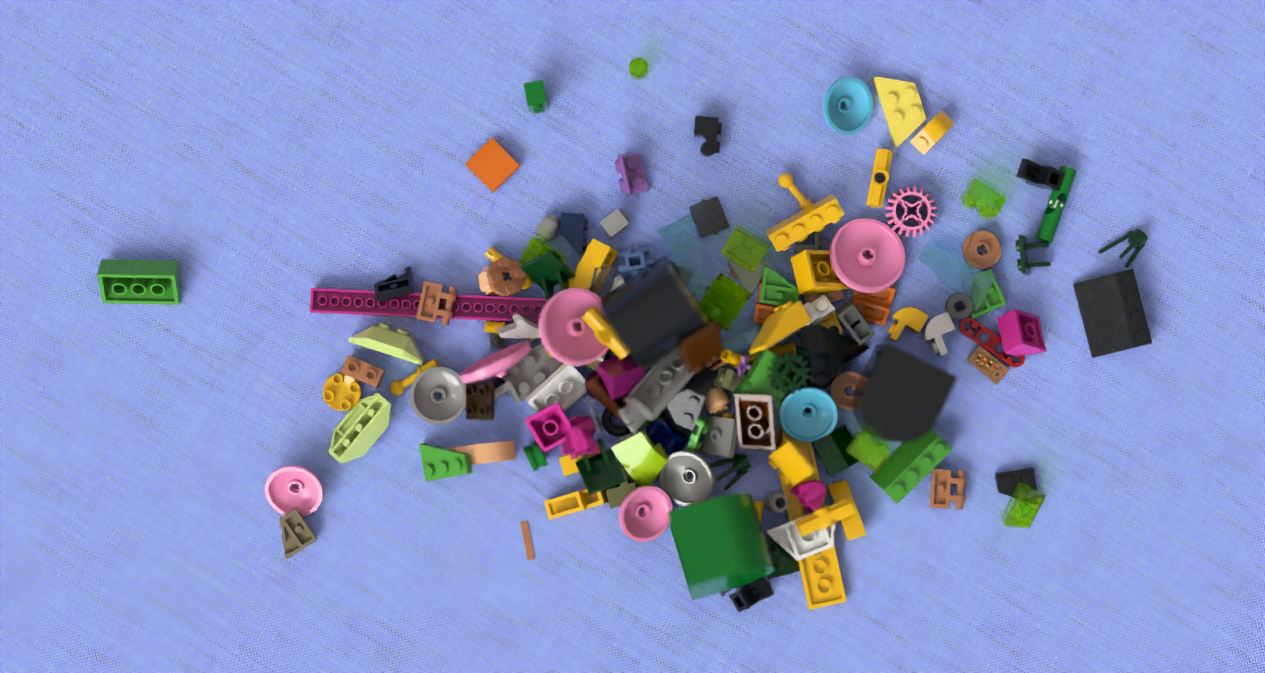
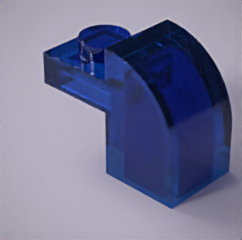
(669, 440)

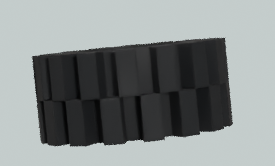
(610, 428)

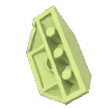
(390, 342)
(360, 428)

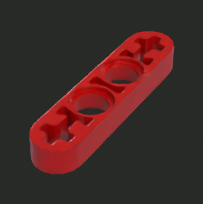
(989, 345)

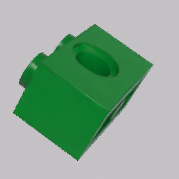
(535, 96)

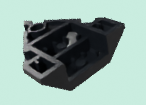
(827, 354)
(688, 403)

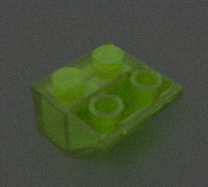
(983, 199)
(724, 300)
(867, 451)

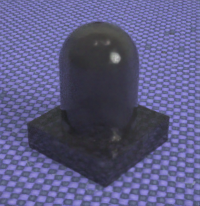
(497, 342)

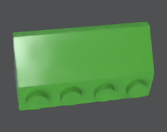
(139, 281)
(910, 465)

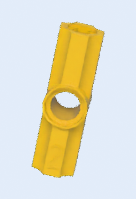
(881, 166)
(604, 331)
(824, 517)

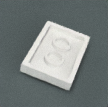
(564, 386)

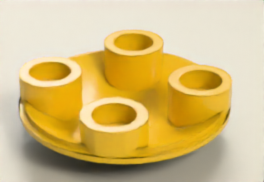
(341, 392)

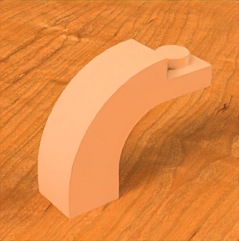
(489, 452)

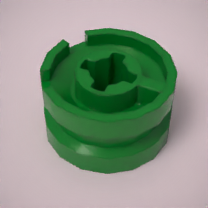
(535, 456)

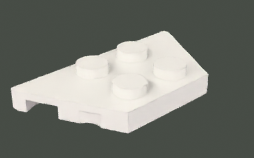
(802, 547)

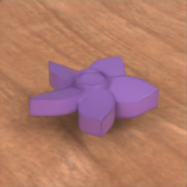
(742, 366)

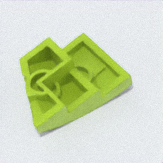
(641, 458)

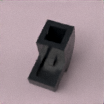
(1040, 176)
(751, 594)

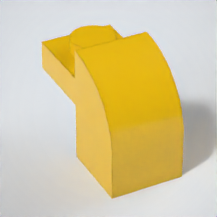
(932, 132)
(906, 317)

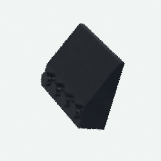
(1112, 313)

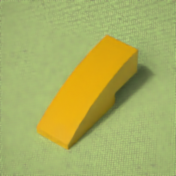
(574, 502)
(852, 524)

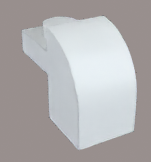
(818, 310)
(935, 328)

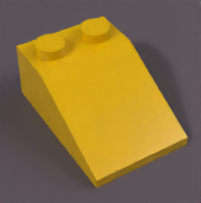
(815, 273)
(780, 324)
(790, 463)

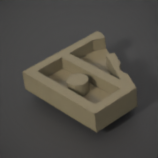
(295, 532)

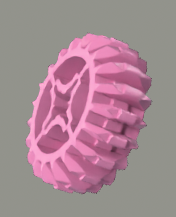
(904, 205)

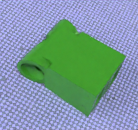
(756, 379)

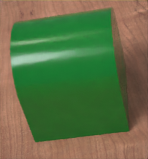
(720, 544)

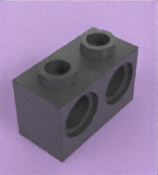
(855, 322)

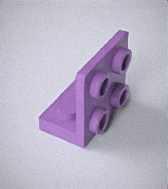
(632, 173)

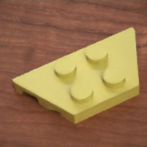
(900, 107)

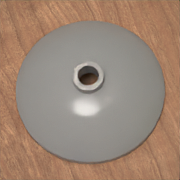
(452, 395)
(678, 482)

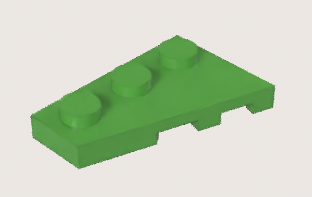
(443, 463)

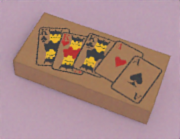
(988, 365)

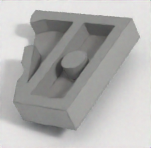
(746, 277)

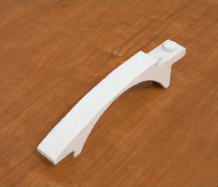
(526, 329)

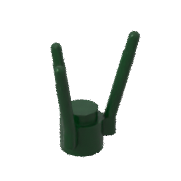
(1136, 241)
(739, 465)

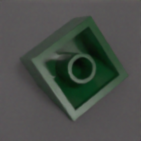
(832, 451)

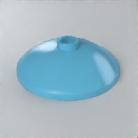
(855, 109)
(808, 425)

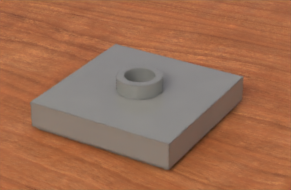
(720, 437)

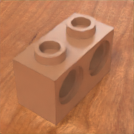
(363, 371)

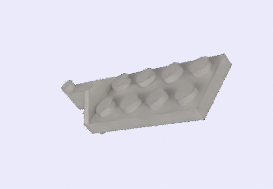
(527, 374)
(654, 391)

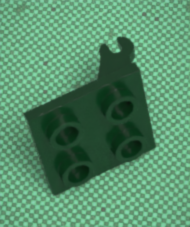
(1022, 263)
(547, 272)
(600, 470)
(782, 561)

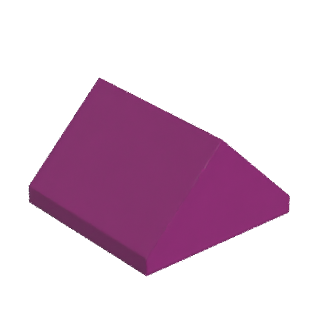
(620, 375)

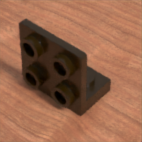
(480, 400)

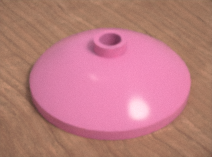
(285, 496)
(652, 518)

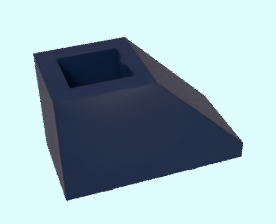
(573, 228)

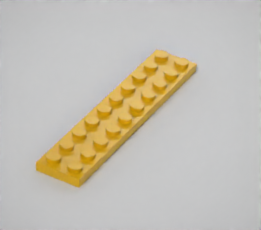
(821, 570)

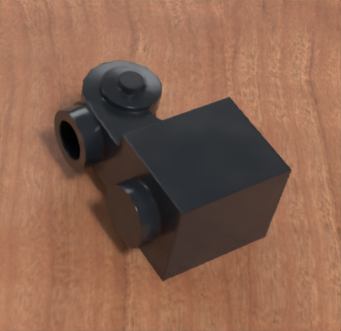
(708, 129)

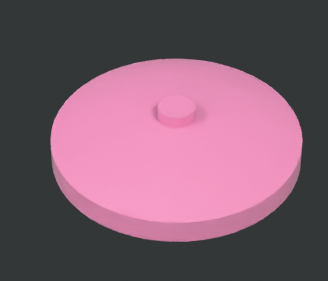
(867, 255)
(565, 332)
(496, 363)

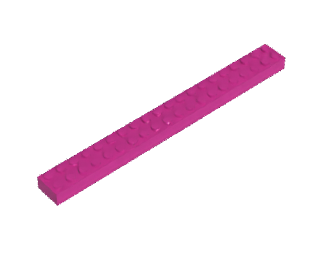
(464, 308)

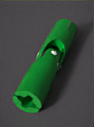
(1052, 217)

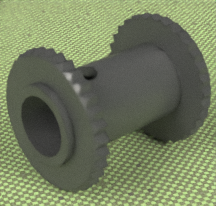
(955, 298)

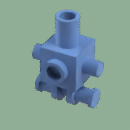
(634, 260)

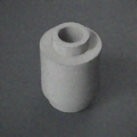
(547, 228)
(780, 505)

